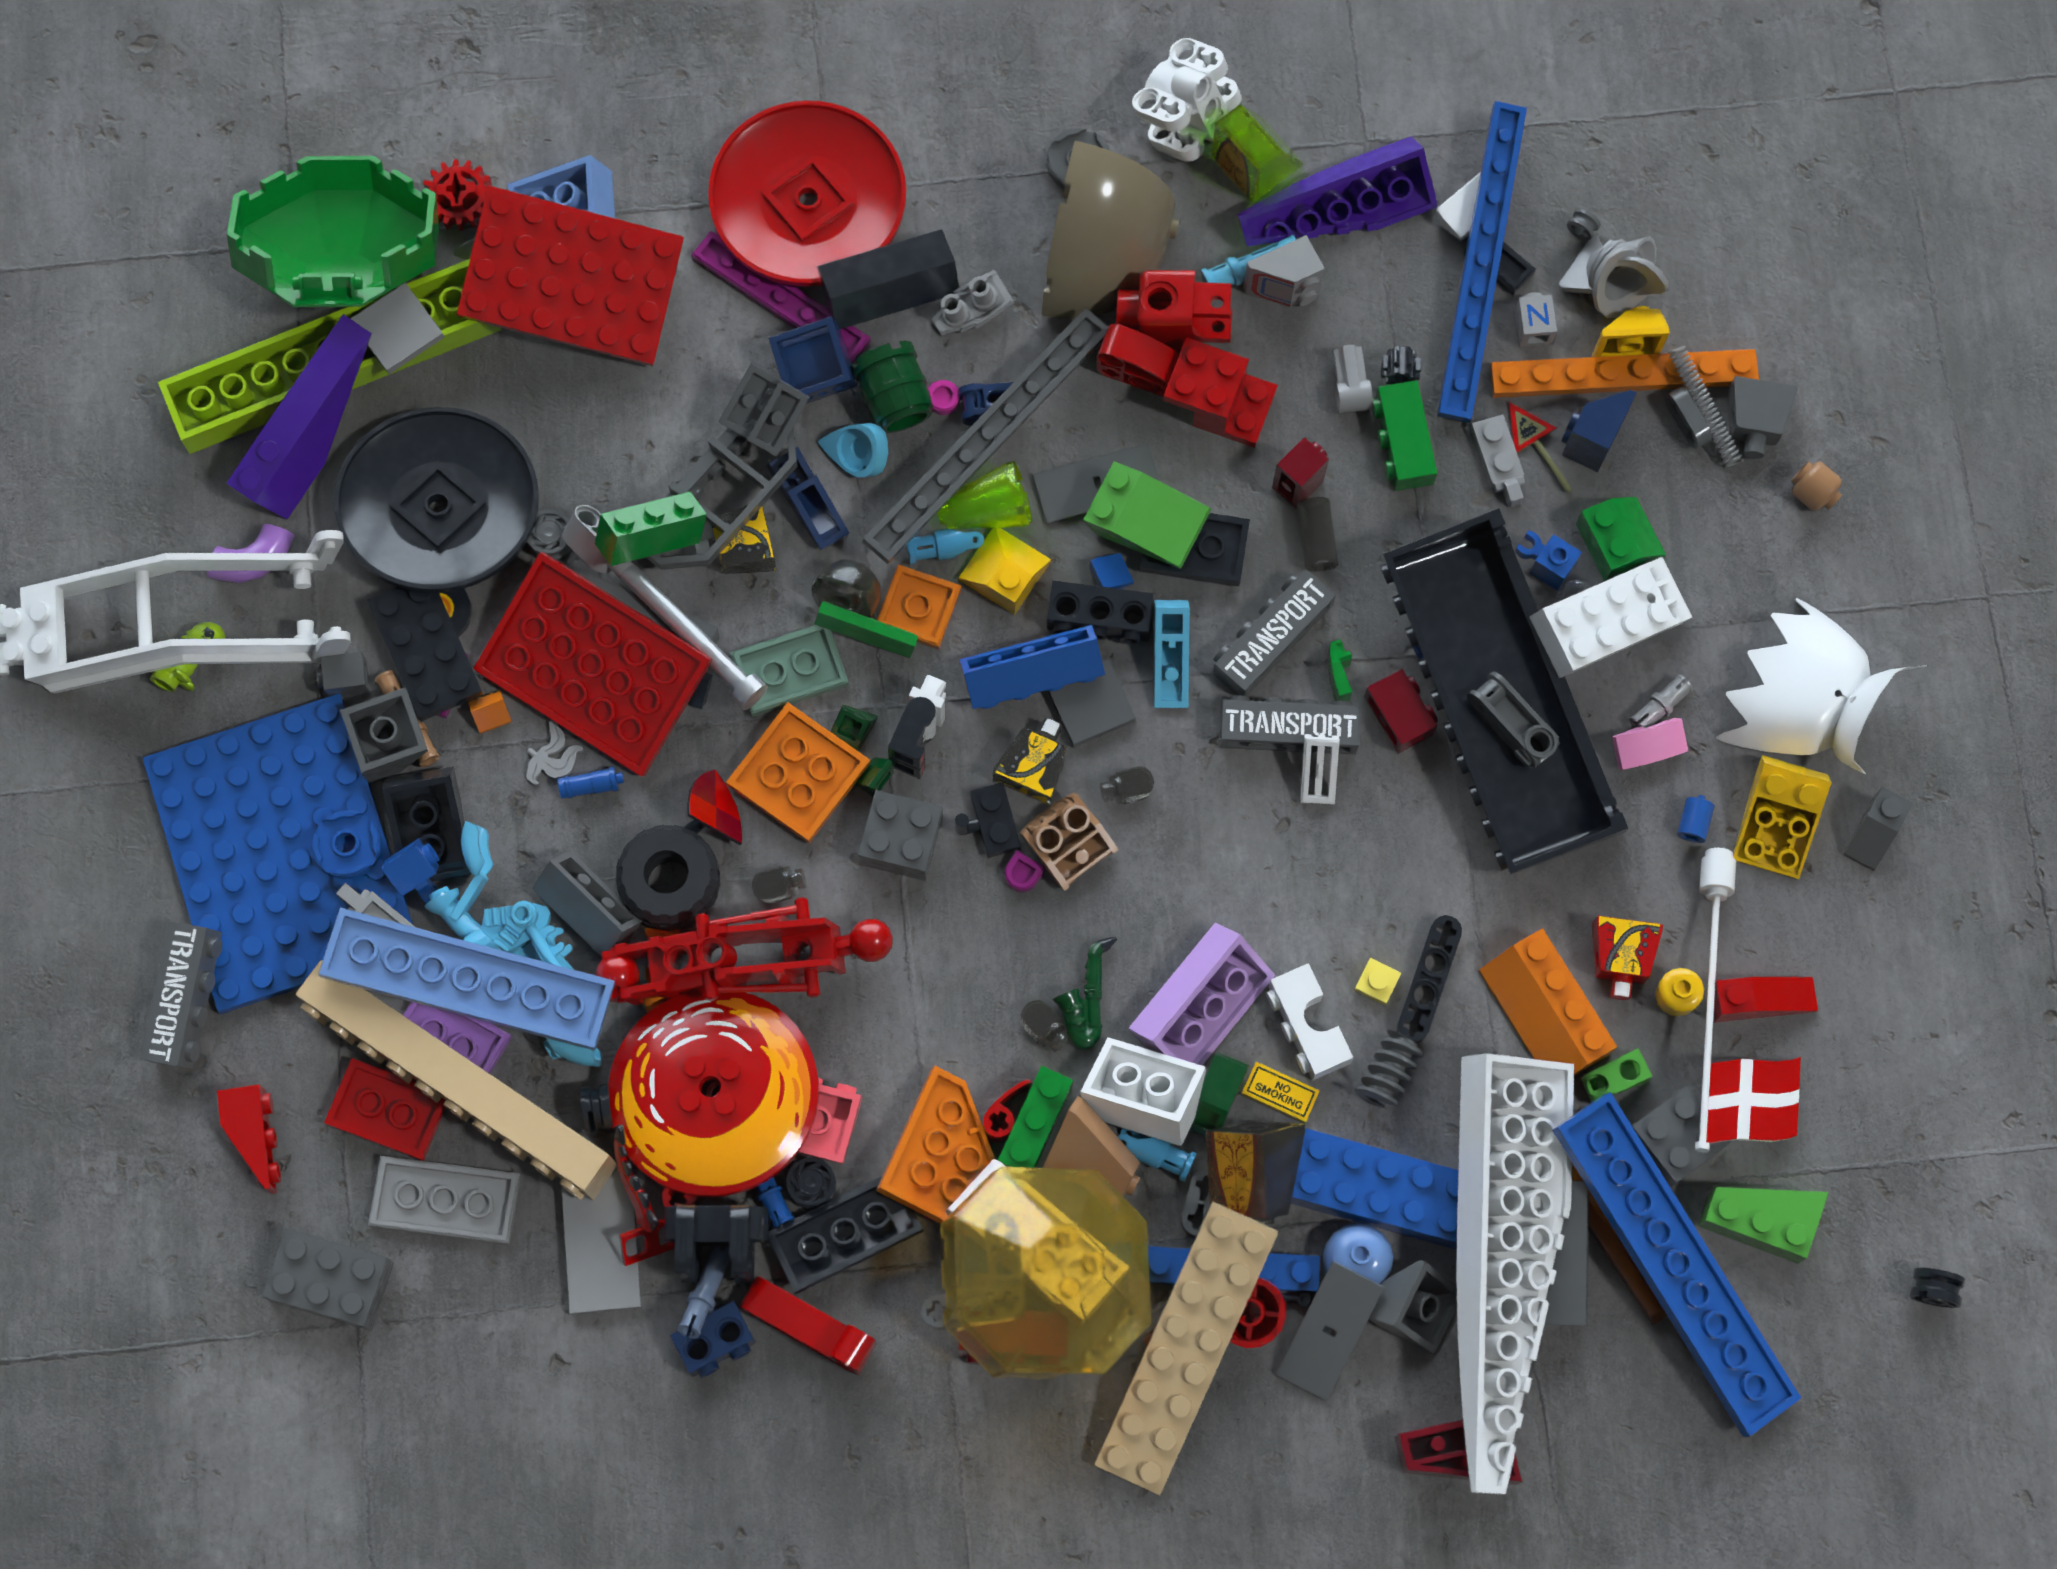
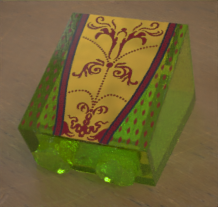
(1251, 152)

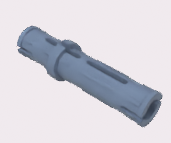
(701, 1300)

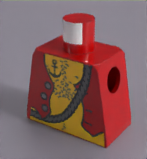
(1624, 952)

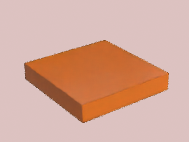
(920, 605)

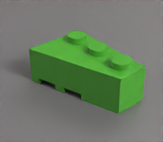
(1766, 1218)

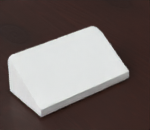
(1457, 211)

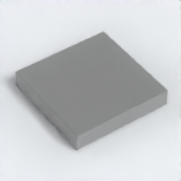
(398, 328)

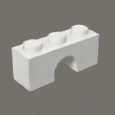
(1318, 1051)

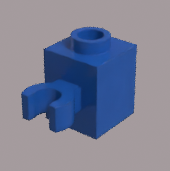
(1552, 561)
(412, 869)

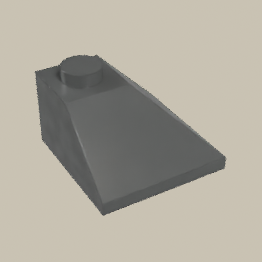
(1416, 1306)

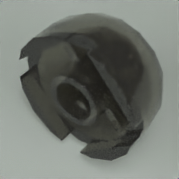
(848, 586)

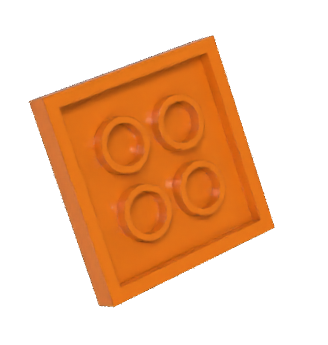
(798, 772)

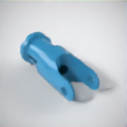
(945, 544)
(1159, 1153)

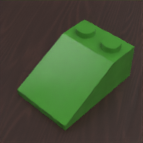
(1146, 515)

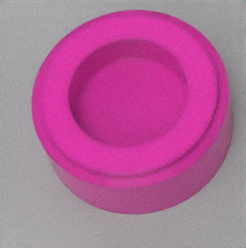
(944, 397)

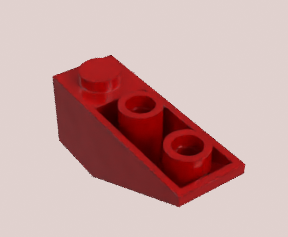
(246, 1122)

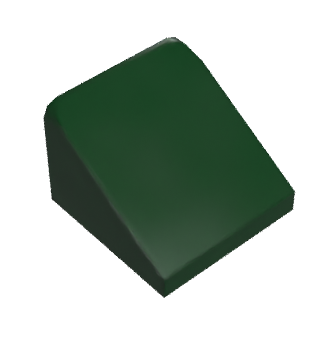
(876, 775)

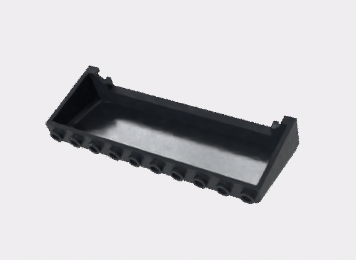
(1474, 619)

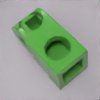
(1617, 1076)

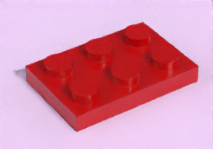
(385, 1110)

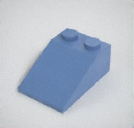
(576, 184)

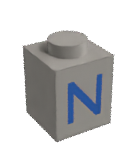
(1535, 320)

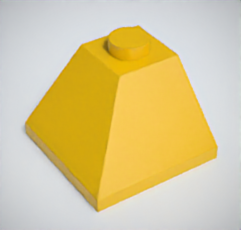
(1633, 333)
(1004, 569)

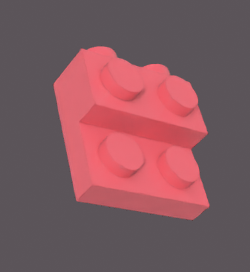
(833, 1123)

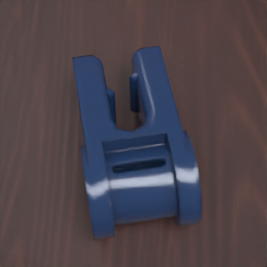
(982, 396)

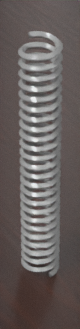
(1702, 405)

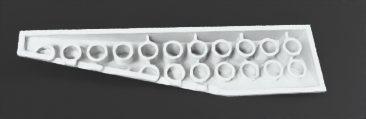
(1508, 1234)

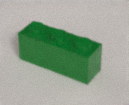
(1404, 436)
(650, 528)
(1036, 1119)

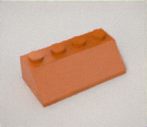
(1547, 1004)

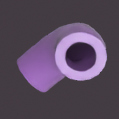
(270, 540)

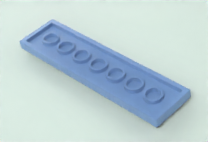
(467, 979)

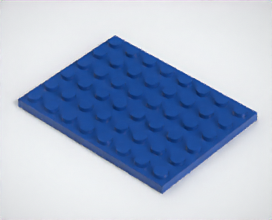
(241, 842)

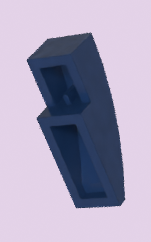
(810, 502)

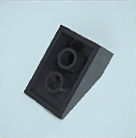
(428, 809)

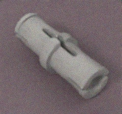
(1662, 703)

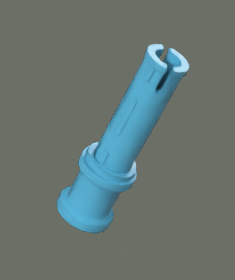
(1234, 269)

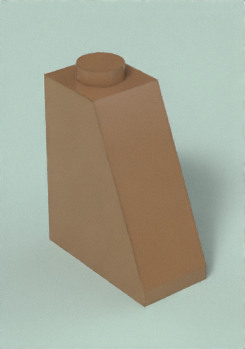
(1091, 1145)

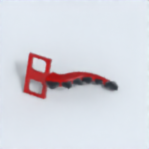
(644, 1212)

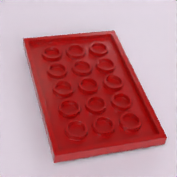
(570, 276)
(592, 664)

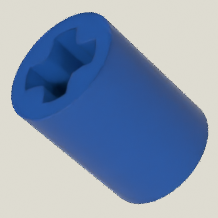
(1695, 819)

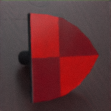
(713, 807)

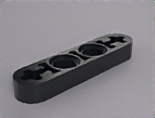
(1432, 981)

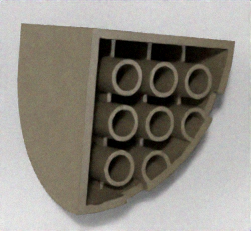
(1105, 232)

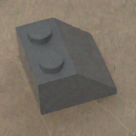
(384, 734)

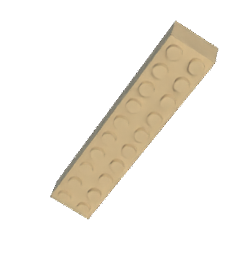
(464, 1085)

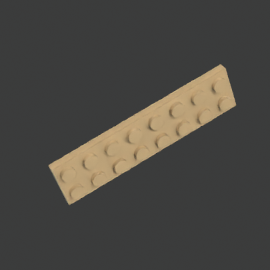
(1186, 1348)

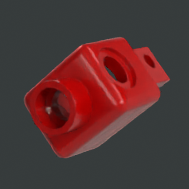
(1176, 307)

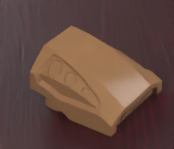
(1068, 839)

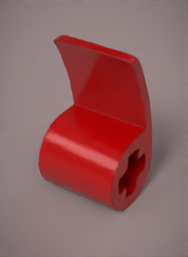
(999, 1110)

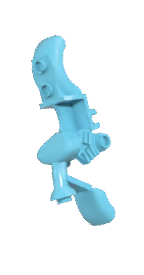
(512, 929)

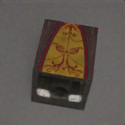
(1254, 1167)

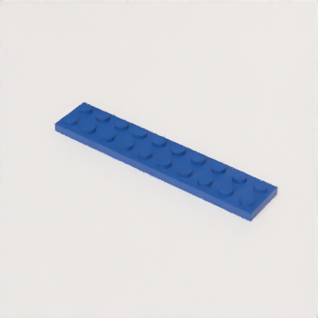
(1677, 1264)

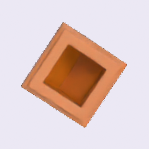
(490, 712)

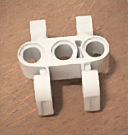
(1187, 99)

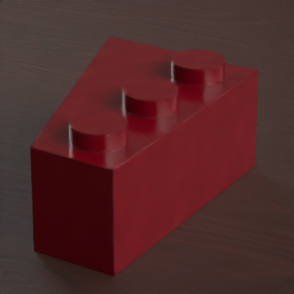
(1440, 1452)

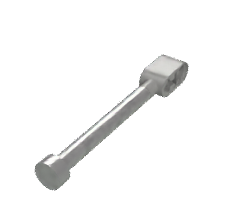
(581, 536)

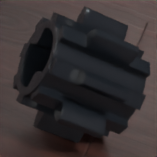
(1400, 365)

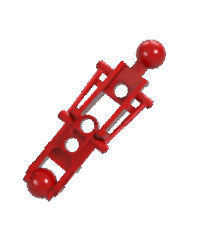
(868, 941)

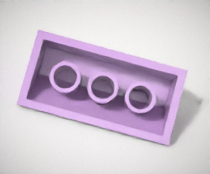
(1203, 997)

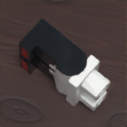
(918, 727)

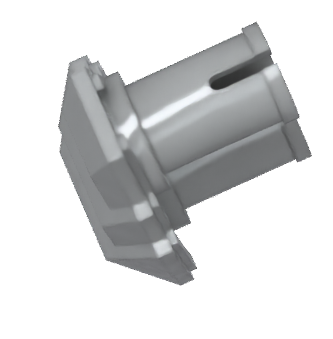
(973, 304)

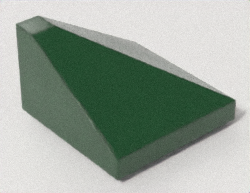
(853, 725)

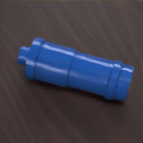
(589, 783)

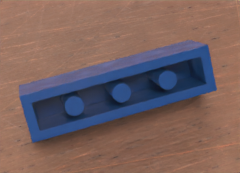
(1032, 667)

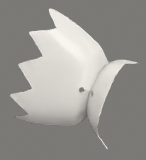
(1798, 701)

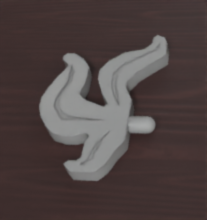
(552, 767)

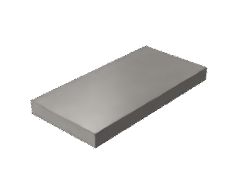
(444, 1200)
(593, 1250)

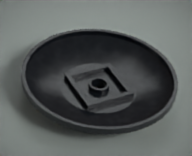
(430, 457)

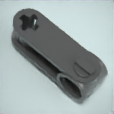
(1513, 720)

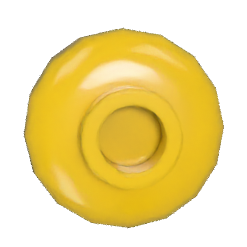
(1679, 992)

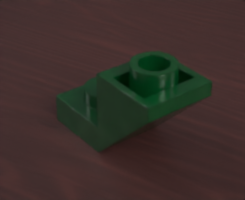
(1218, 1092)

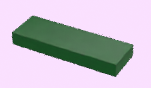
(866, 629)

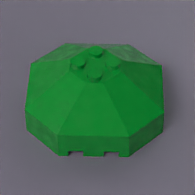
(333, 232)

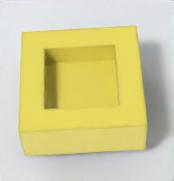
(1377, 981)

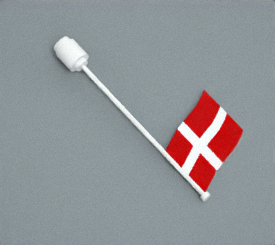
(1740, 1095)

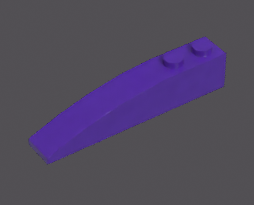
(1347, 197)
(304, 425)

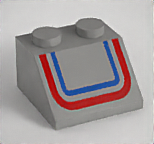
(1286, 274)

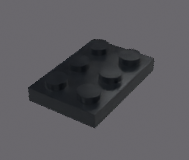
(1215, 554)

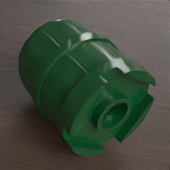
(893, 387)

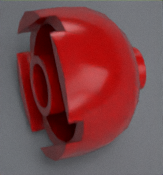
(1262, 1316)

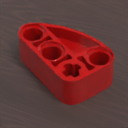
(1136, 359)

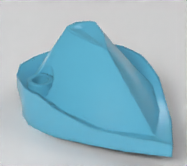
(858, 449)

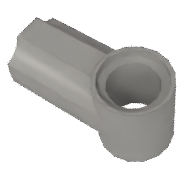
(1352, 389)

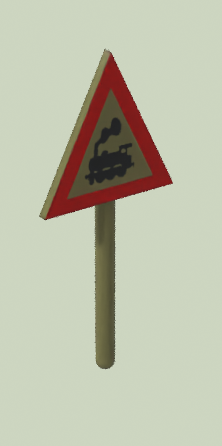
(1528, 430)

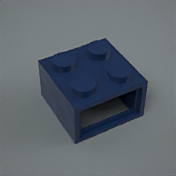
(814, 361)

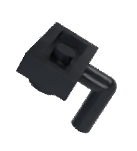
(993, 820)

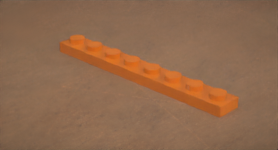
(1616, 373)

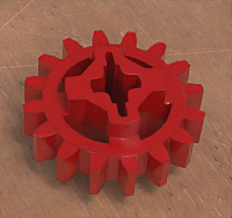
(471, 196)

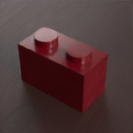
(1300, 472)
(1401, 710)

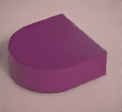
(1023, 873)

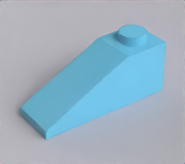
(1171, 653)

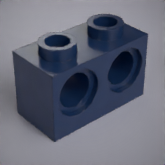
(711, 1335)

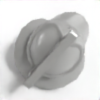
(1616, 274)

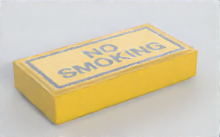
(1280, 1092)

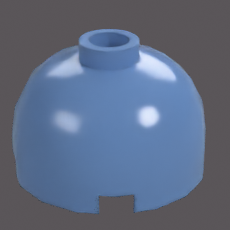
(1361, 1250)

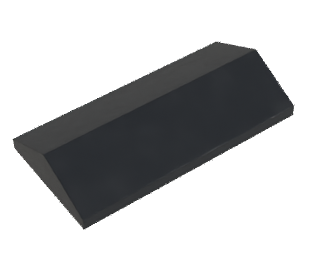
(889, 279)
(841, 1235)

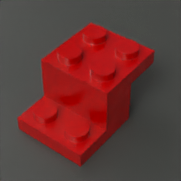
(1220, 392)

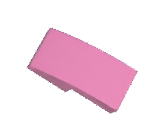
(1650, 744)

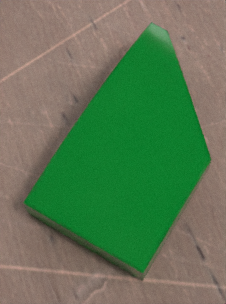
(1337, 661)

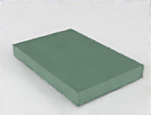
(793, 667)

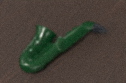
(1084, 1015)

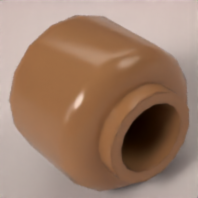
(1816, 486)

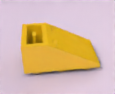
(1781, 816)

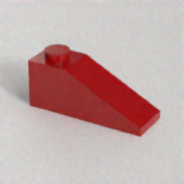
(1763, 997)

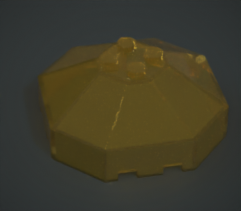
(1045, 1273)

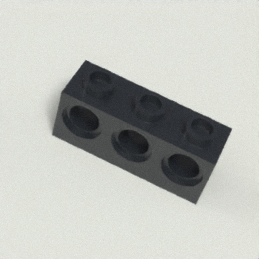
(1112, 600)

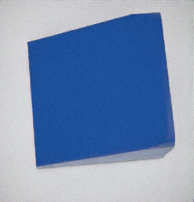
(1111, 571)

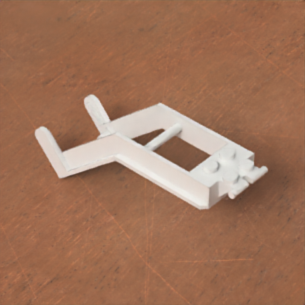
(38, 627)

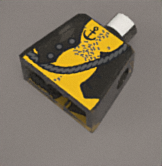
(749, 549)
(1033, 763)

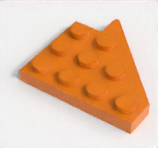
(938, 1149)

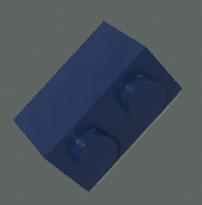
(1594, 430)

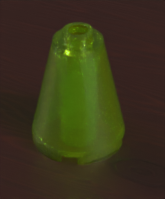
(989, 502)

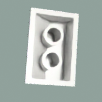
(1144, 1090)

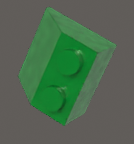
(1619, 536)

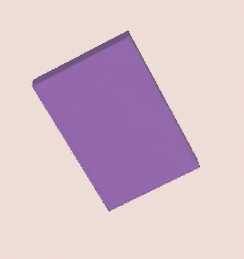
(468, 1036)

